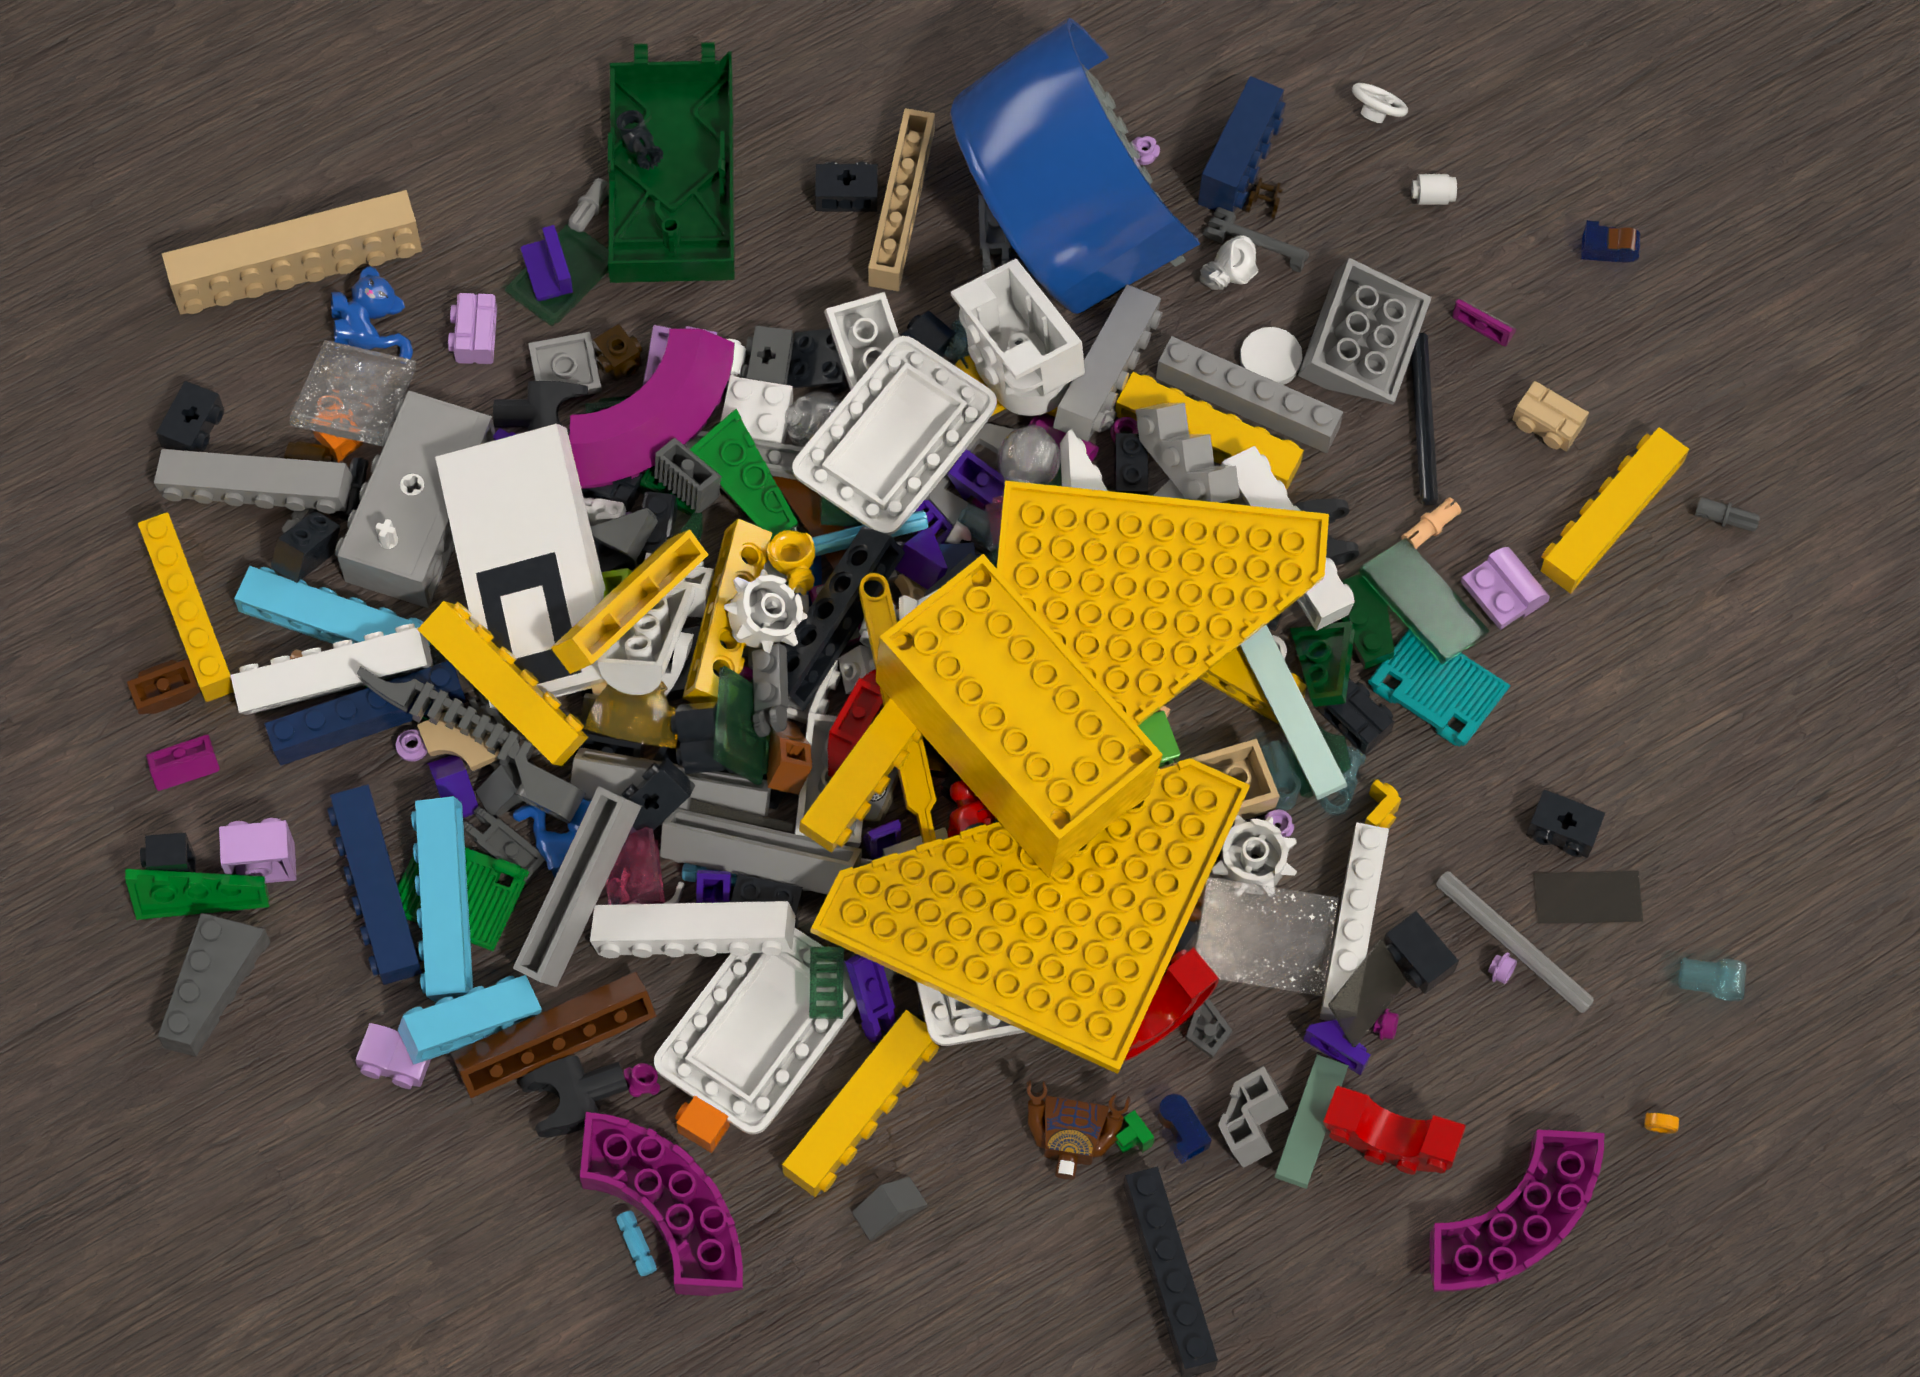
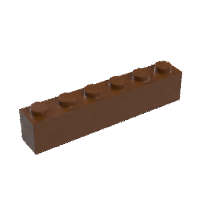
(553, 1034)

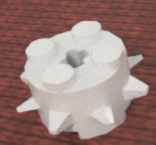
(764, 612)
(1255, 838)

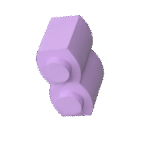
(386, 1055)

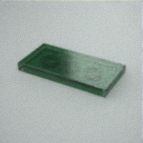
(1423, 601)

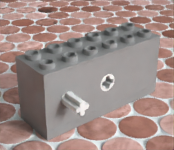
(402, 526)

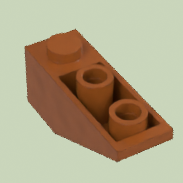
(788, 759)

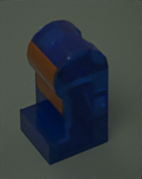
(1609, 243)
(1185, 1126)

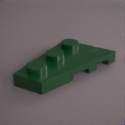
(1371, 622)
(1325, 660)

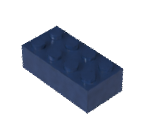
(1242, 146)

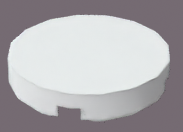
(1272, 354)

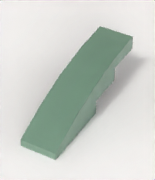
(1308, 1126)

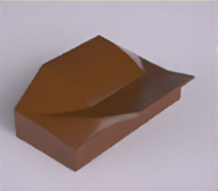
(163, 686)

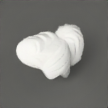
(1233, 264)

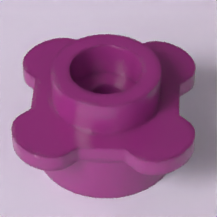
(644, 1073)

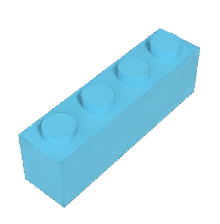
(467, 1019)

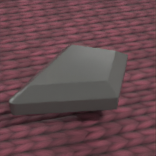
(1208, 1029)

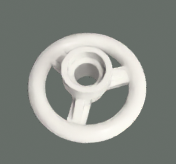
(1378, 102)

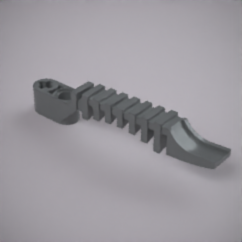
(537, 786)

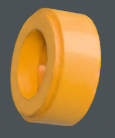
(1661, 1123)

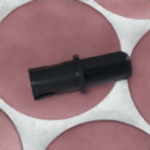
(358, 469)

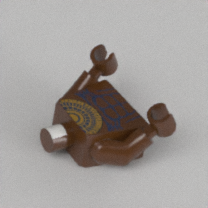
(1072, 1129)

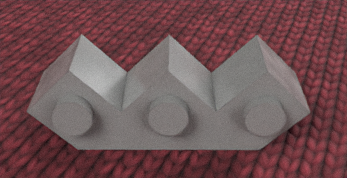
(1185, 456)

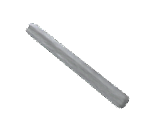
(1515, 942)

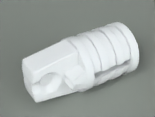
(603, 510)

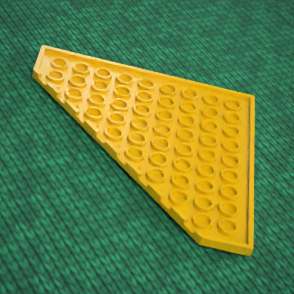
(1154, 583)
(1043, 953)

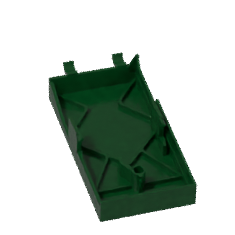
(681, 214)

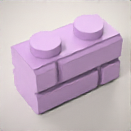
(474, 328)

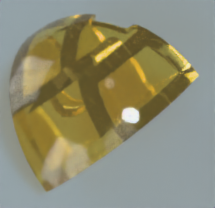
(633, 717)

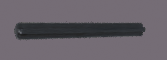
(1424, 421)

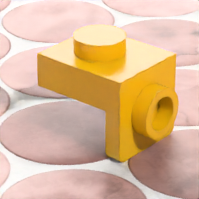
(1389, 802)

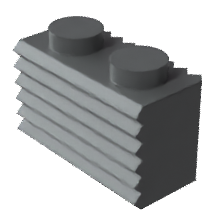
(687, 475)

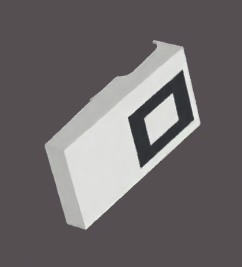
(525, 548)

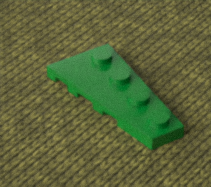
(745, 474)
(189, 893)

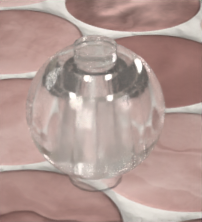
(808, 415)
(1029, 456)

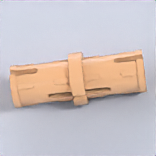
(1432, 523)

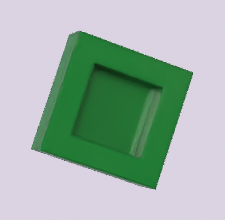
(1134, 1134)

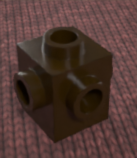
(617, 353)

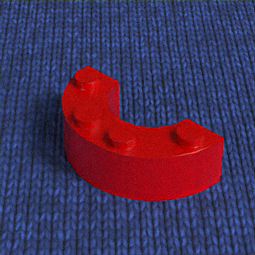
(1179, 994)
(1391, 1137)

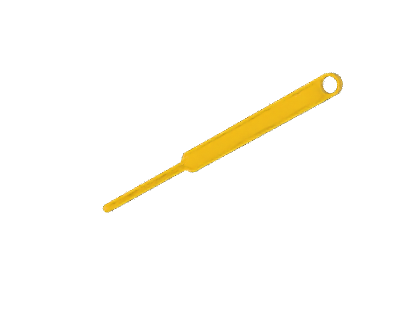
(915, 771)

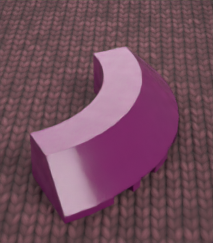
(669, 406)
(672, 1194)
(1525, 1224)

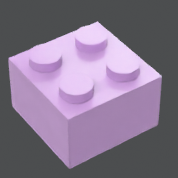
(258, 850)

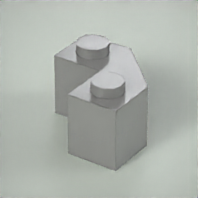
(1252, 1103)

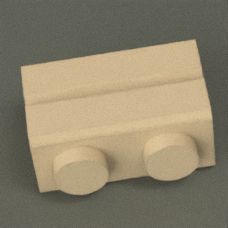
(1550, 416)

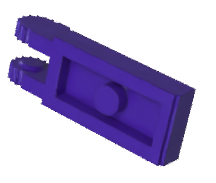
(871, 995)

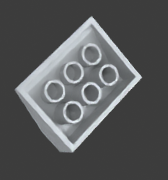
(1364, 334)

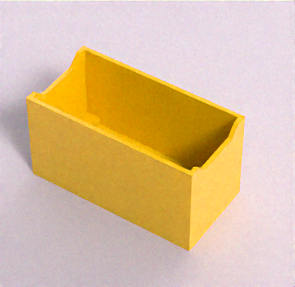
(1016, 714)

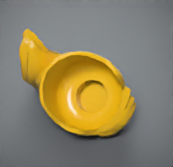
(793, 555)

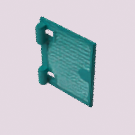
(1438, 690)

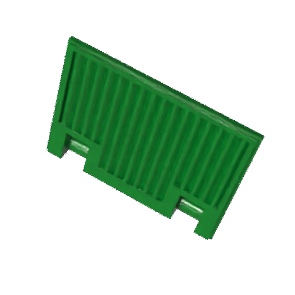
(488, 901)

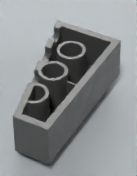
(210, 976)

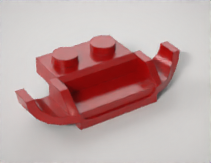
(853, 720)

